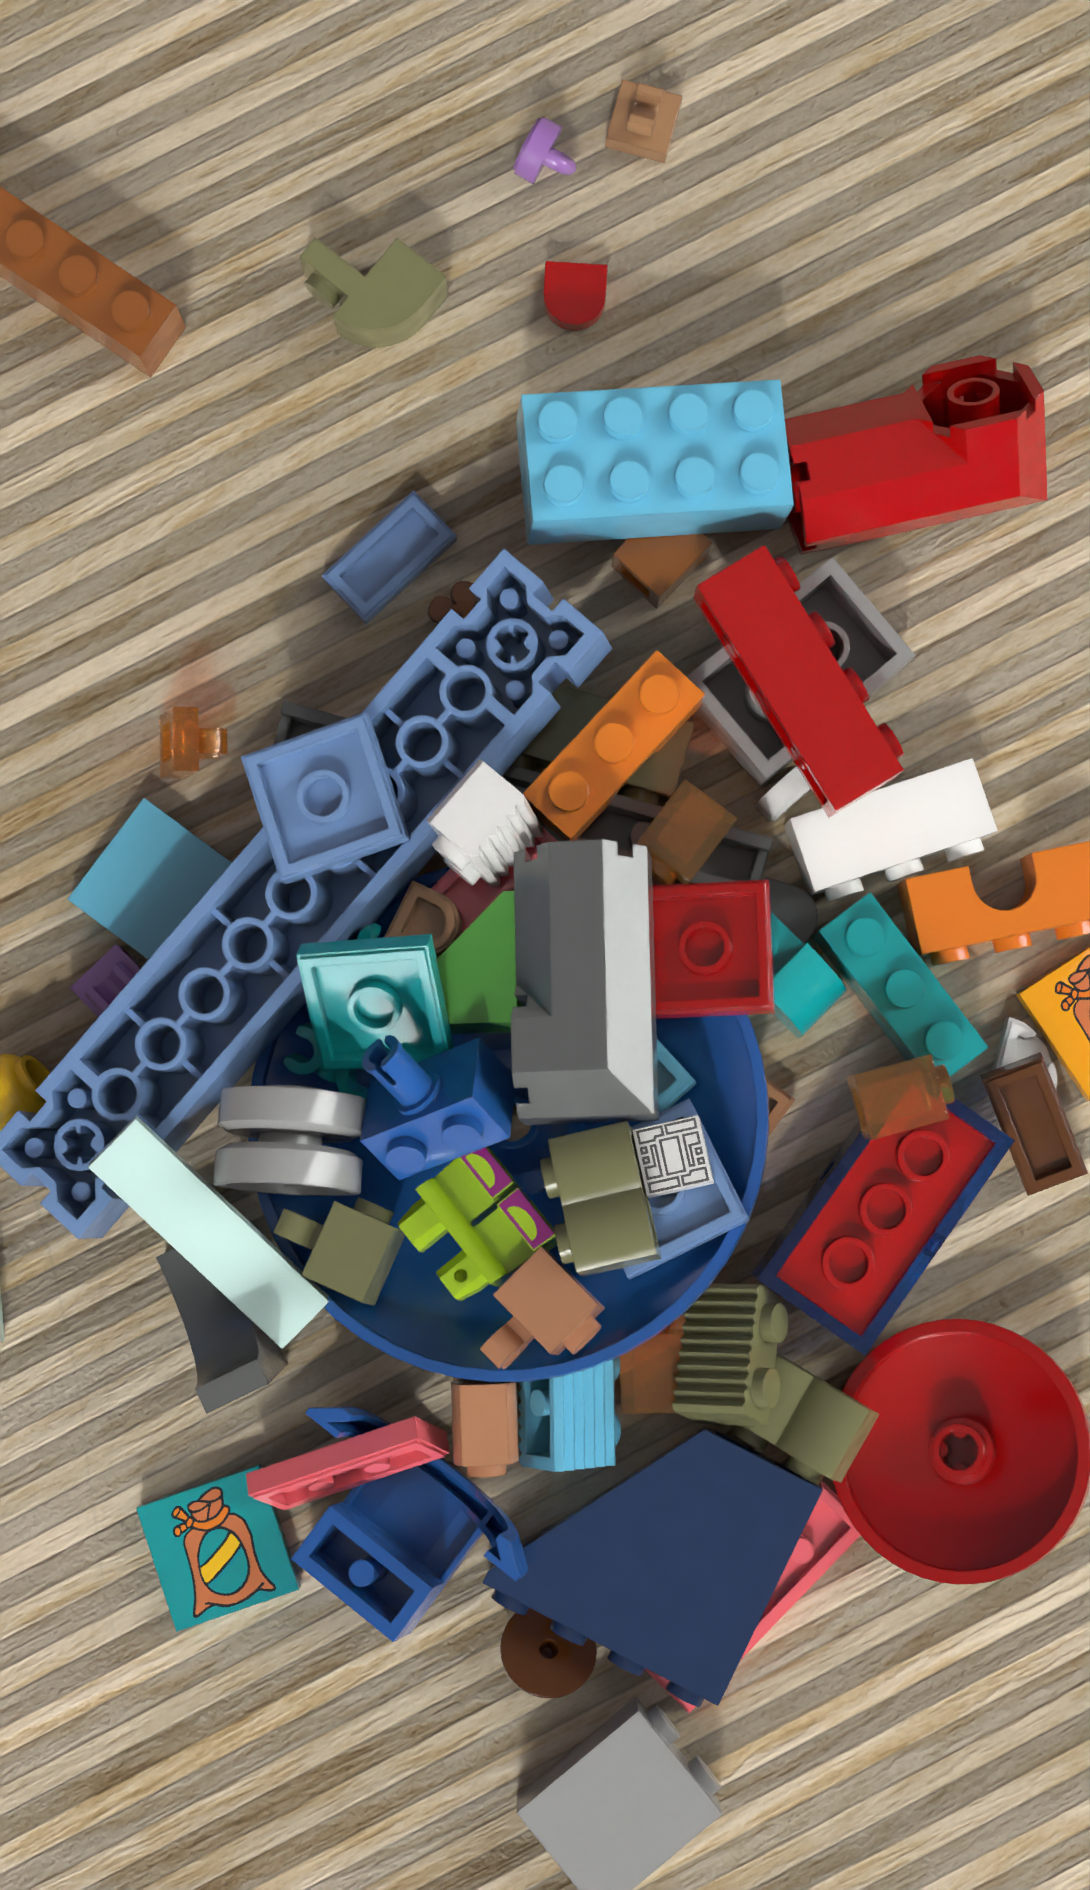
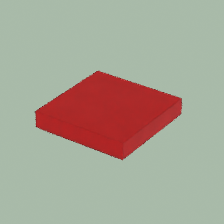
(713, 949)

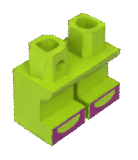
(485, 1216)

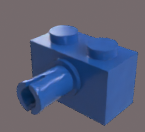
(434, 1107)

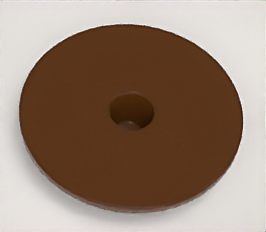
(541, 1659)

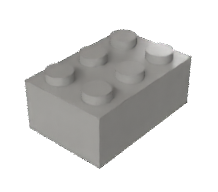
(861, 642)

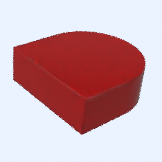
(574, 293)

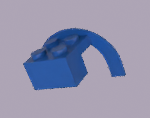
(402, 1535)

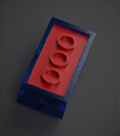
(880, 1221)

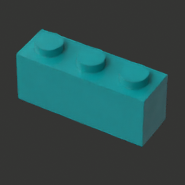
(897, 986)

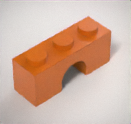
(613, 747)
(948, 916)

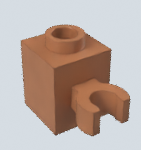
(544, 1306)

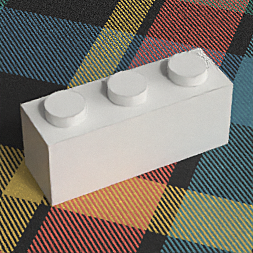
(892, 831)

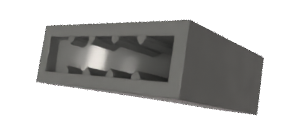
(226, 1345)

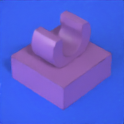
(106, 979)

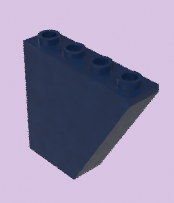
(670, 1562)

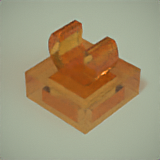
(185, 743)

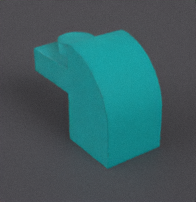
(802, 981)

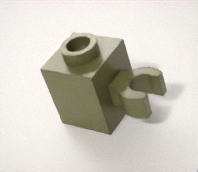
(350, 1249)

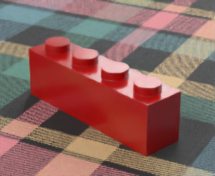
(798, 681)

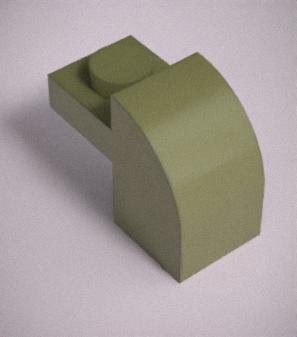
(382, 305)

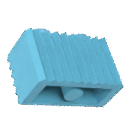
(570, 1420)

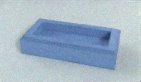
(389, 557)

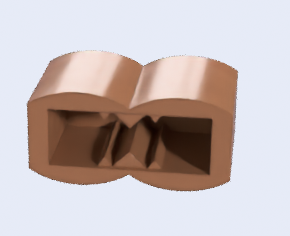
(484, 1426)

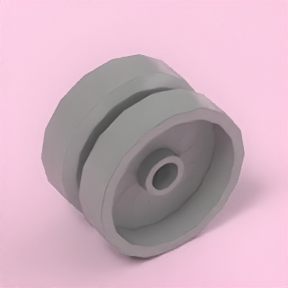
(290, 1134)

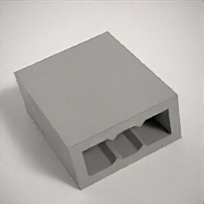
(621, 1801)

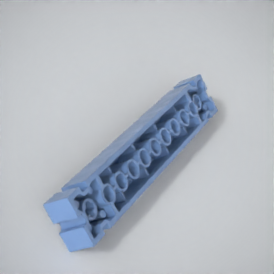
(231, 965)

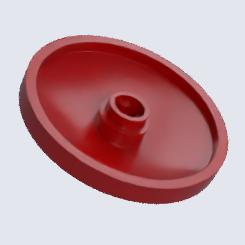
(970, 1453)

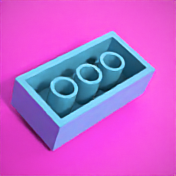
(653, 461)

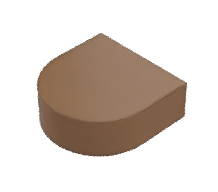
(427, 913)

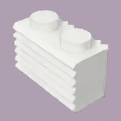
(483, 826)

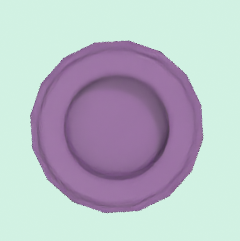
(540, 151)

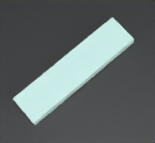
(208, 1232)

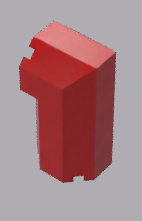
(918, 457)

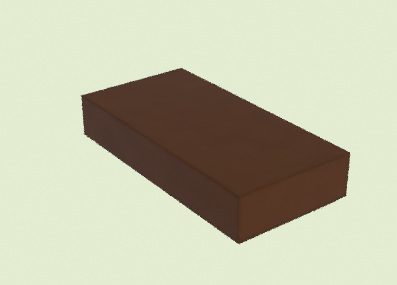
(1035, 1119)

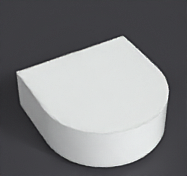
(783, 795)

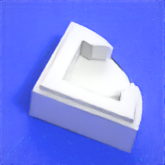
(1019, 1042)

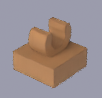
(643, 121)

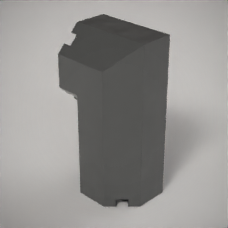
(584, 984)

